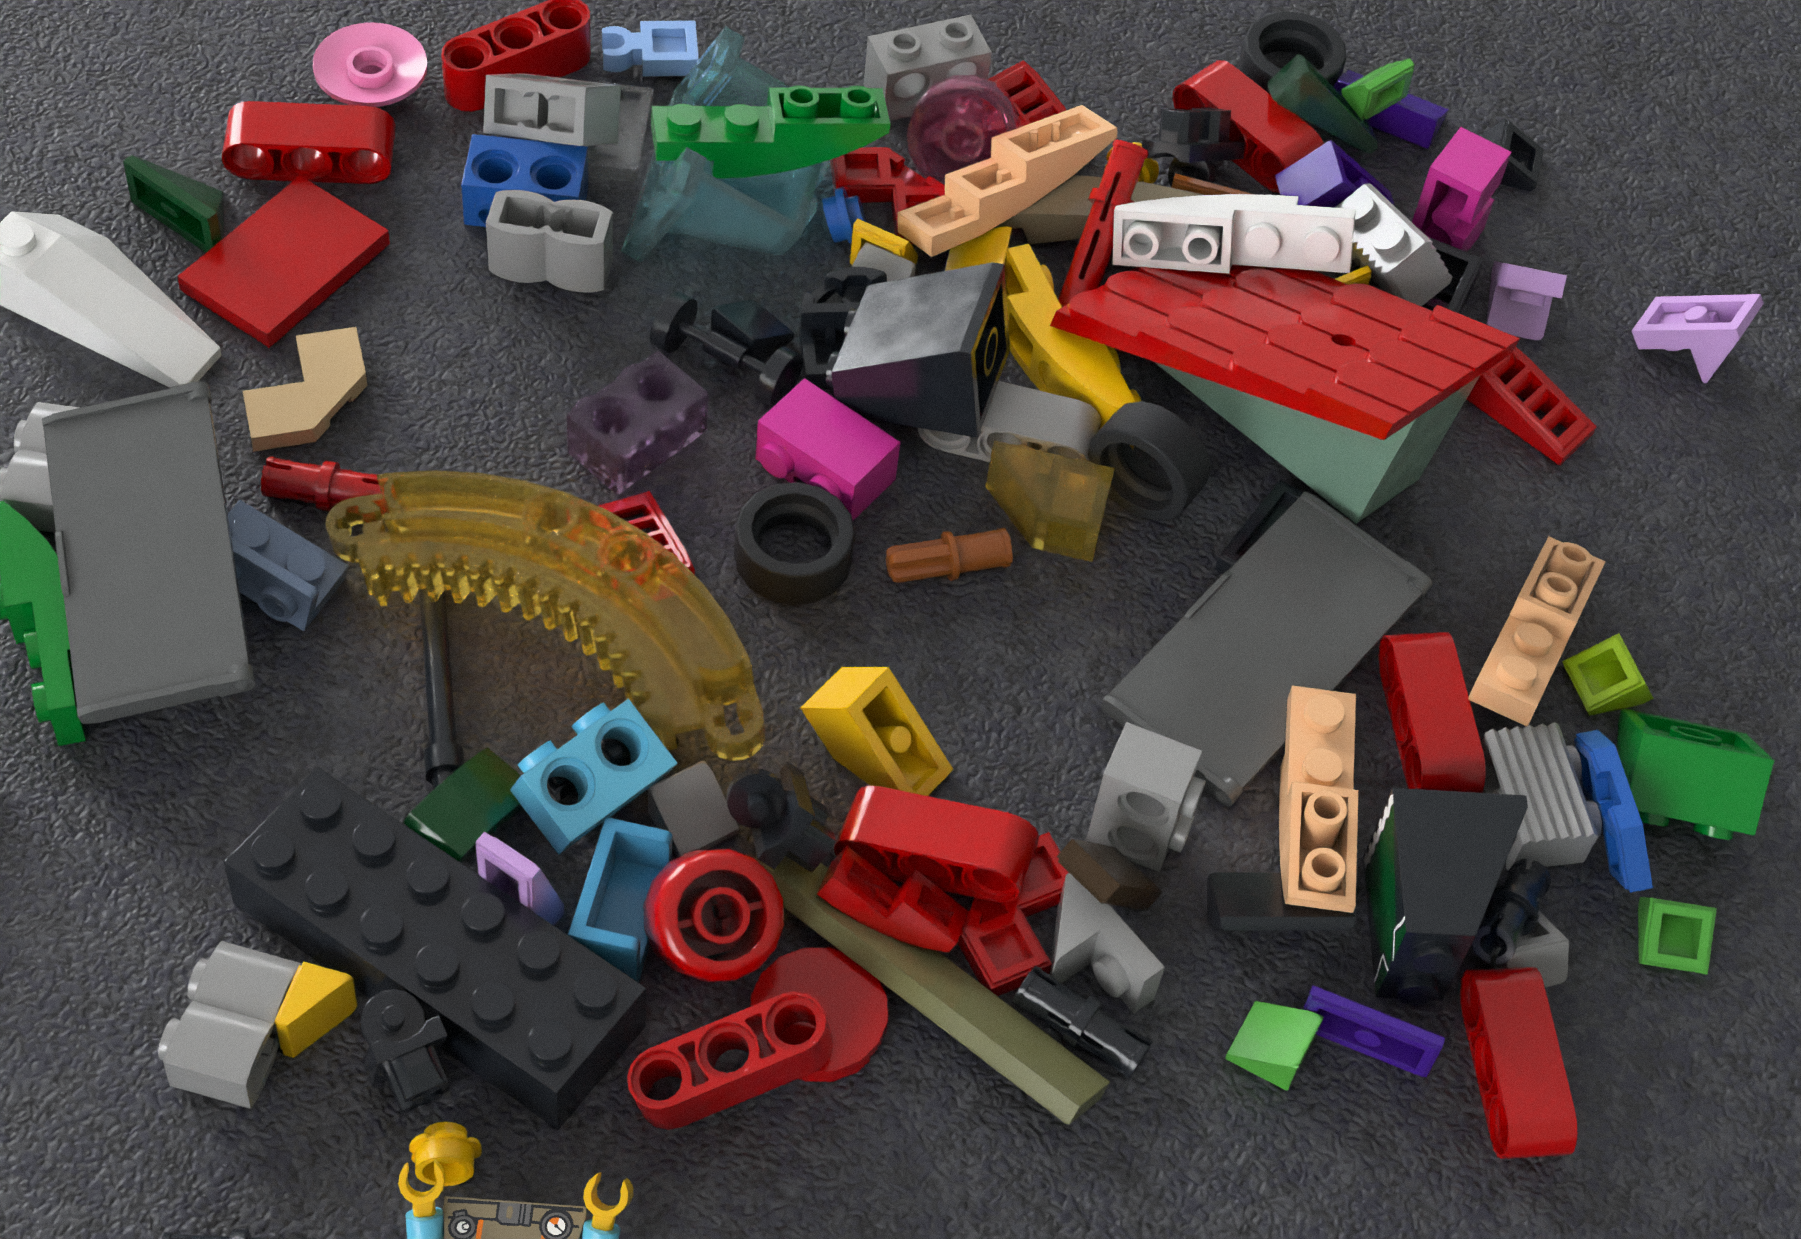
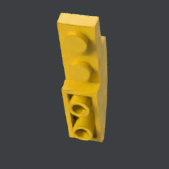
(1052, 357)

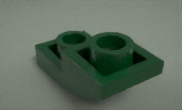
(467, 805)

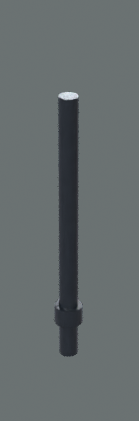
(444, 753)

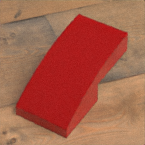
(910, 913)

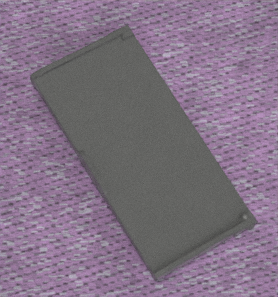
(145, 554)
(1283, 616)

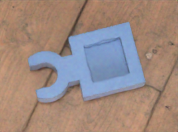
(660, 48)

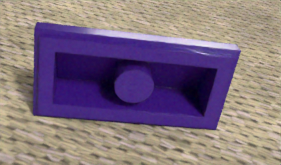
(1407, 119)
(1374, 1032)

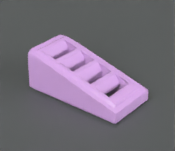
(517, 878)

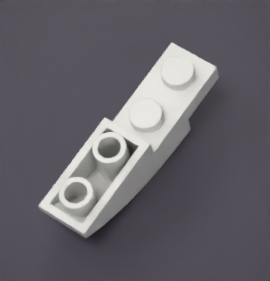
(1233, 229)

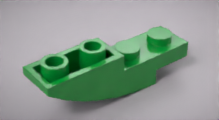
(790, 133)
(37, 616)

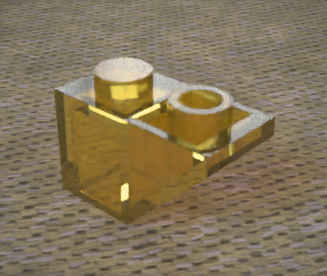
(1050, 497)

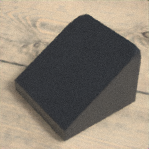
(1525, 158)
(752, 327)

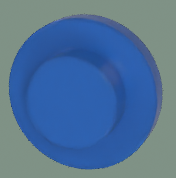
(841, 214)

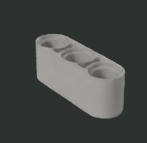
(1029, 419)

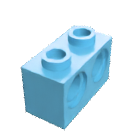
(600, 784)

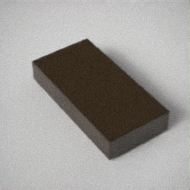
(1108, 875)

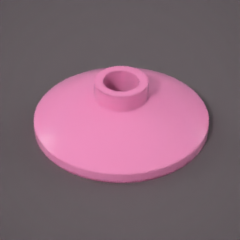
(370, 64)

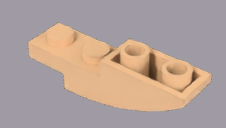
(1537, 631)
(1319, 801)

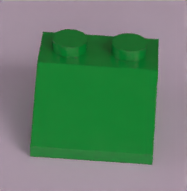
(1693, 773)

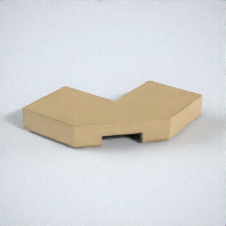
(303, 410)

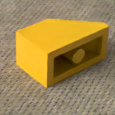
(876, 731)

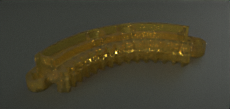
(495, 539)

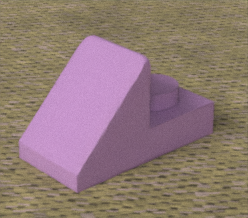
(1522, 299)
(1699, 323)

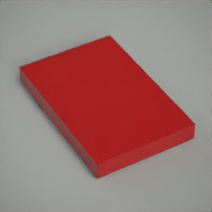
(284, 261)

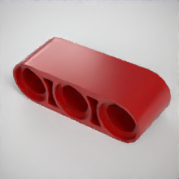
(540, 40)
(1270, 132)
(309, 140)
(1431, 713)
(947, 841)
(696, 1052)
(1518, 1063)

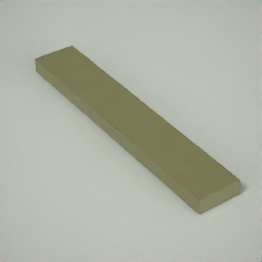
(949, 1000)

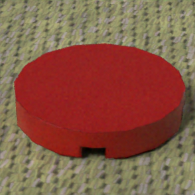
(849, 996)

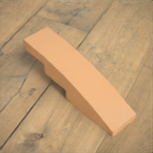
(1019, 173)

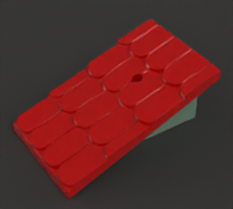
(1310, 369)

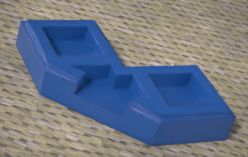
(1622, 827)

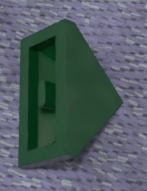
(177, 201)

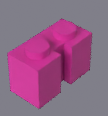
(1460, 188)
(827, 447)

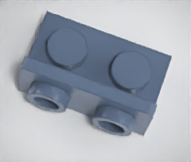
(280, 568)

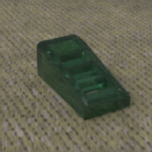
(1312, 97)

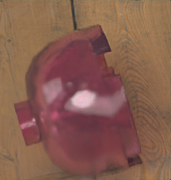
(956, 124)

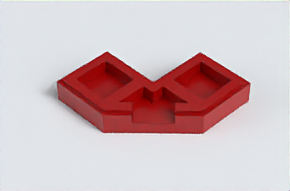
(882, 176)
(997, 934)

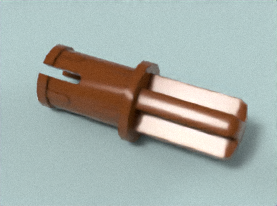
(949, 555)

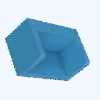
(613, 895)

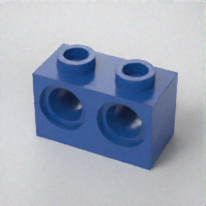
(520, 164)

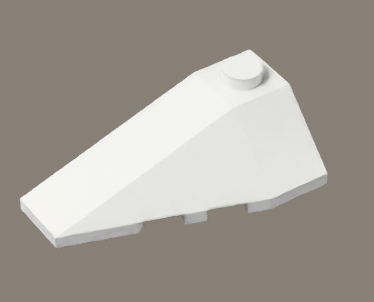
(98, 298)

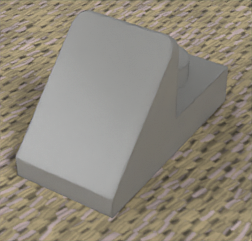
(1098, 936)

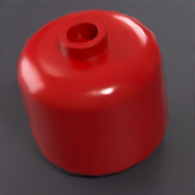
(683, 923)

